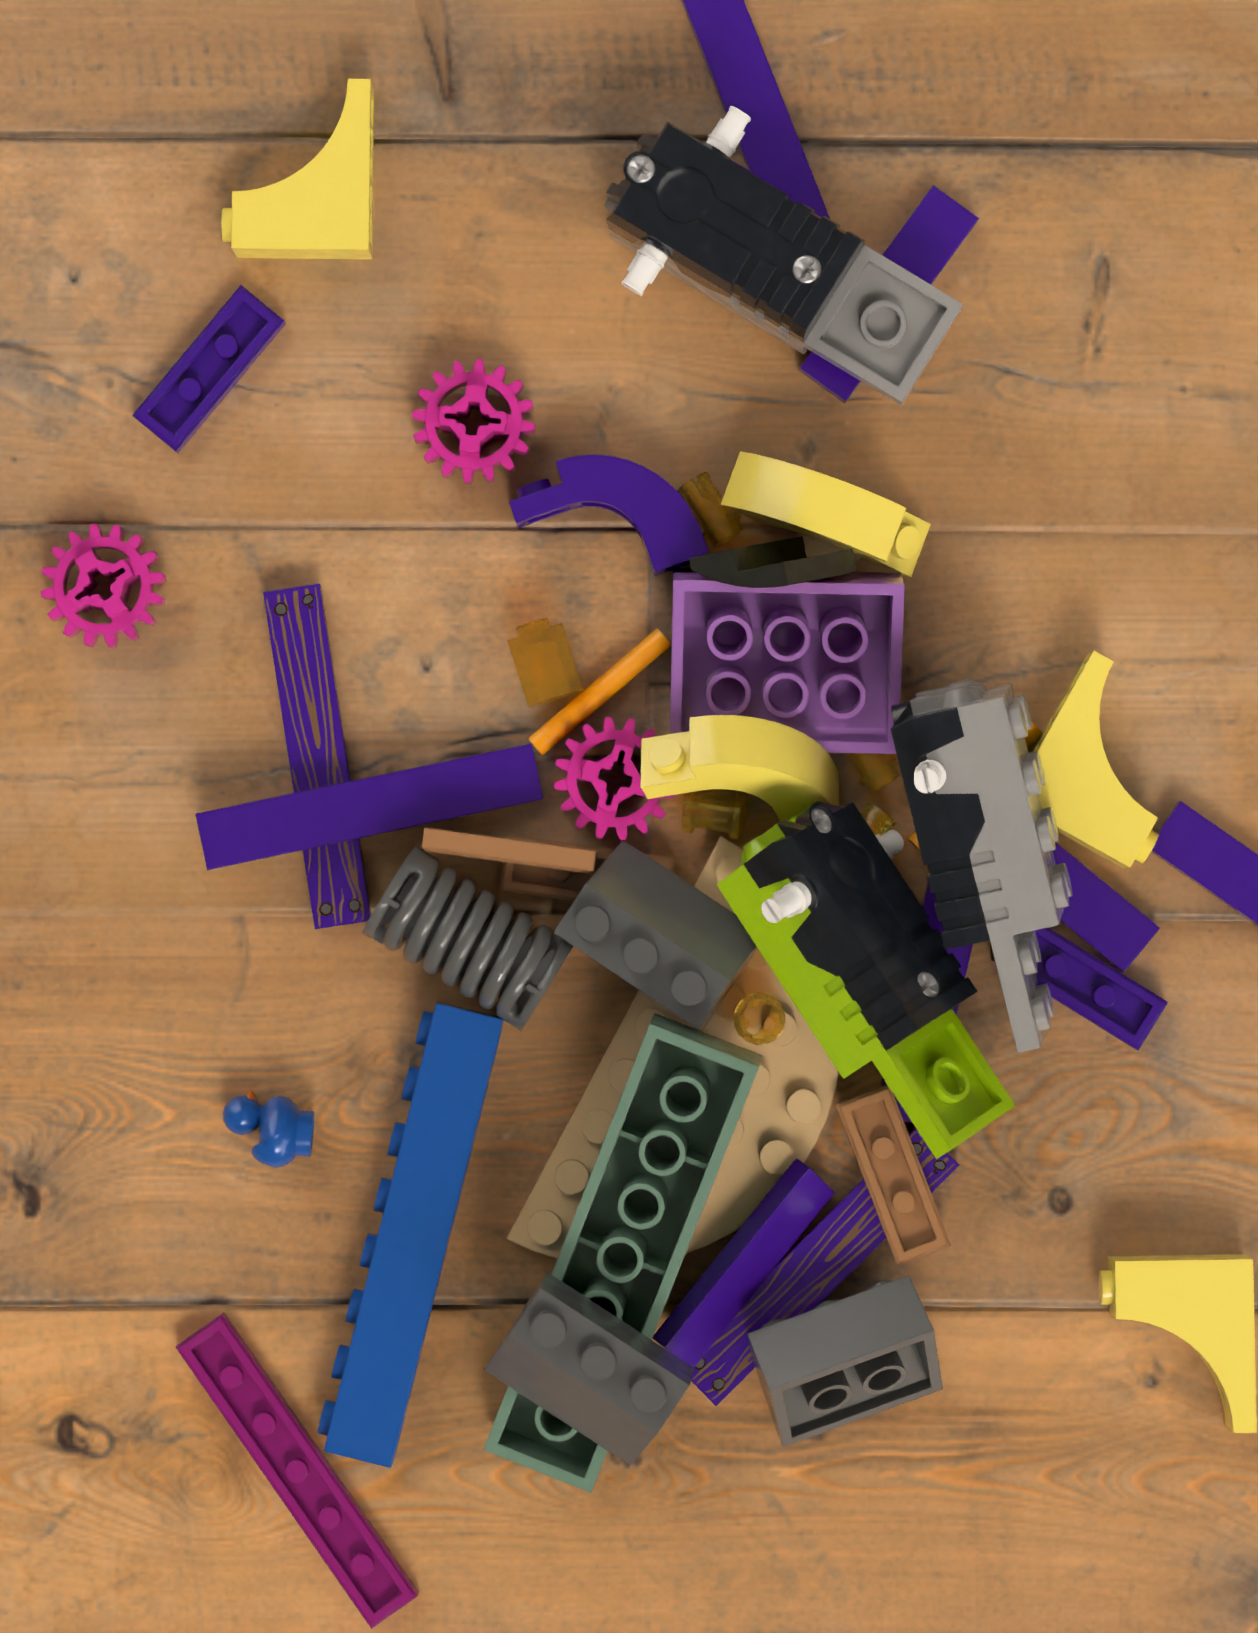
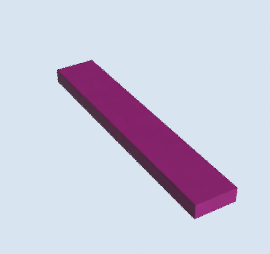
(297, 1470)

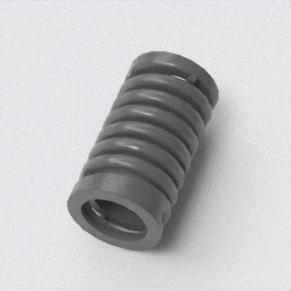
(467, 940)

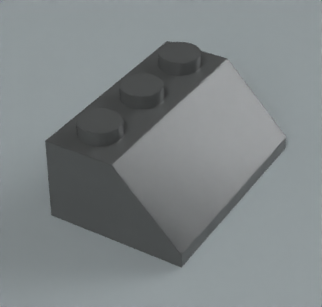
(659, 934)
(846, 1360)
(590, 1369)

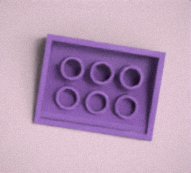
(791, 654)

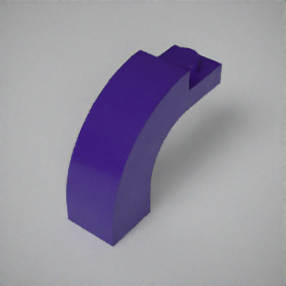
(627, 489)

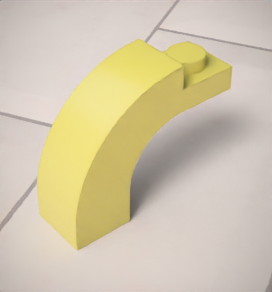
(826, 510)
(742, 756)

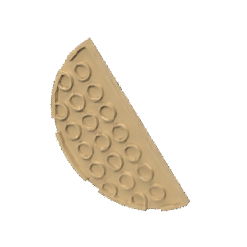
(774, 1128)

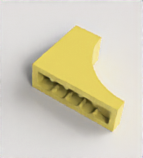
(324, 205)
(1079, 781)
(1206, 1305)

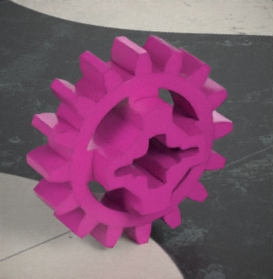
(475, 397)
(79, 599)
(589, 772)

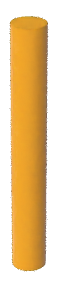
(599, 691)

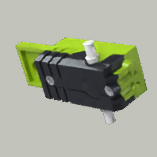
(866, 966)

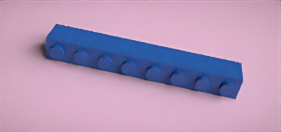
(413, 1233)

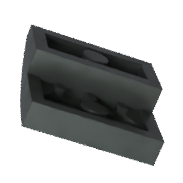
(772, 564)

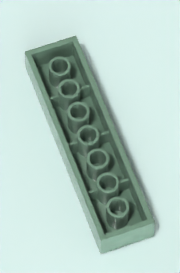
(637, 1214)

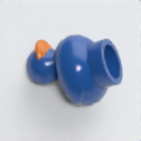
(282, 1131)

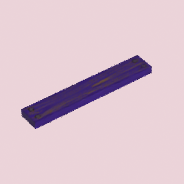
(315, 744)
(806, 1275)

